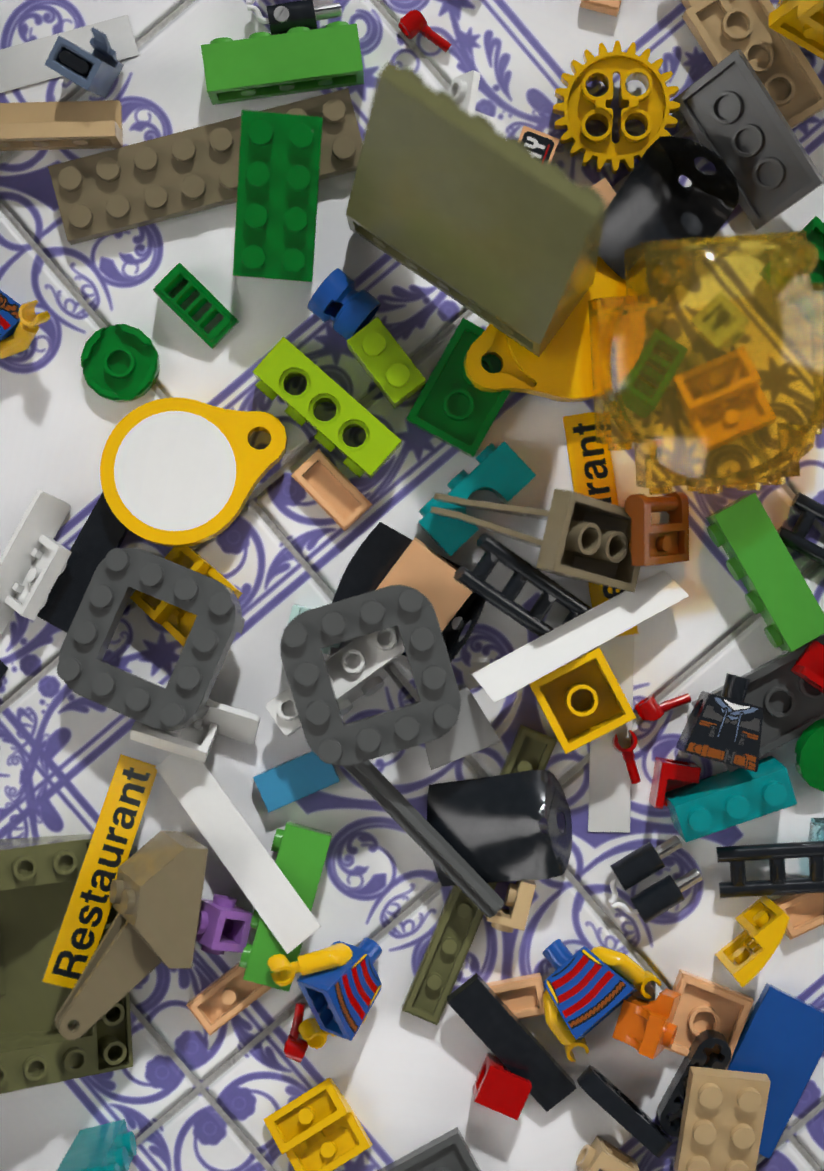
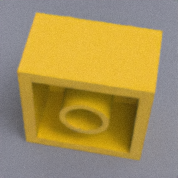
(582, 700)

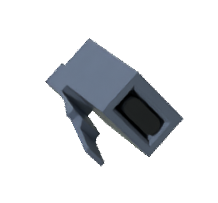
(90, 71)

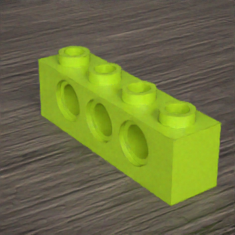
(287, 362)

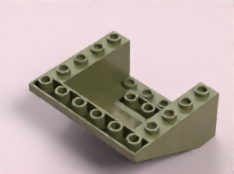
(474, 210)
(34, 897)

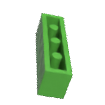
(282, 63)
(767, 572)
(301, 860)

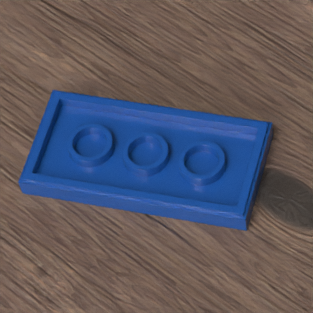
(785, 1043)

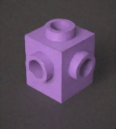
(222, 925)

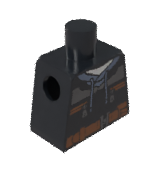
(725, 726)

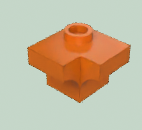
(648, 1023)

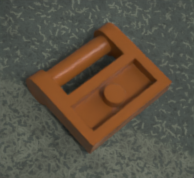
(659, 542)

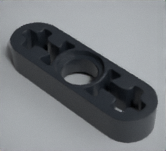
(670, 1101)
(624, 1111)

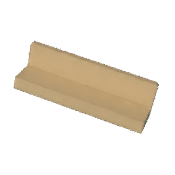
(61, 125)

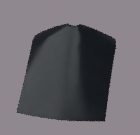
(659, 208)
(373, 563)
(497, 825)

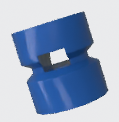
(343, 304)

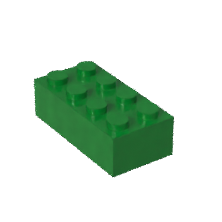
(277, 195)

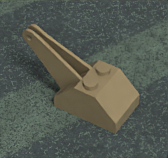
(580, 541)
(155, 923)

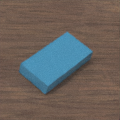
(294, 780)

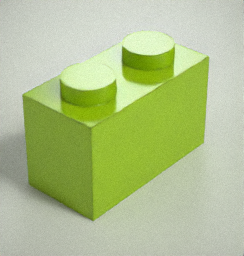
(386, 363)

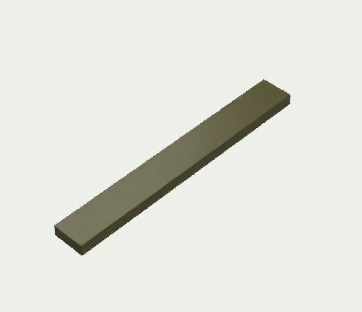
(460, 915)

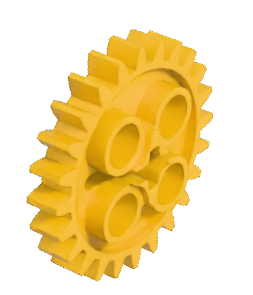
(581, 107)

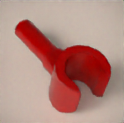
(414, 23)
(650, 710)
(628, 756)
(294, 1046)

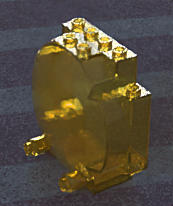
(712, 361)

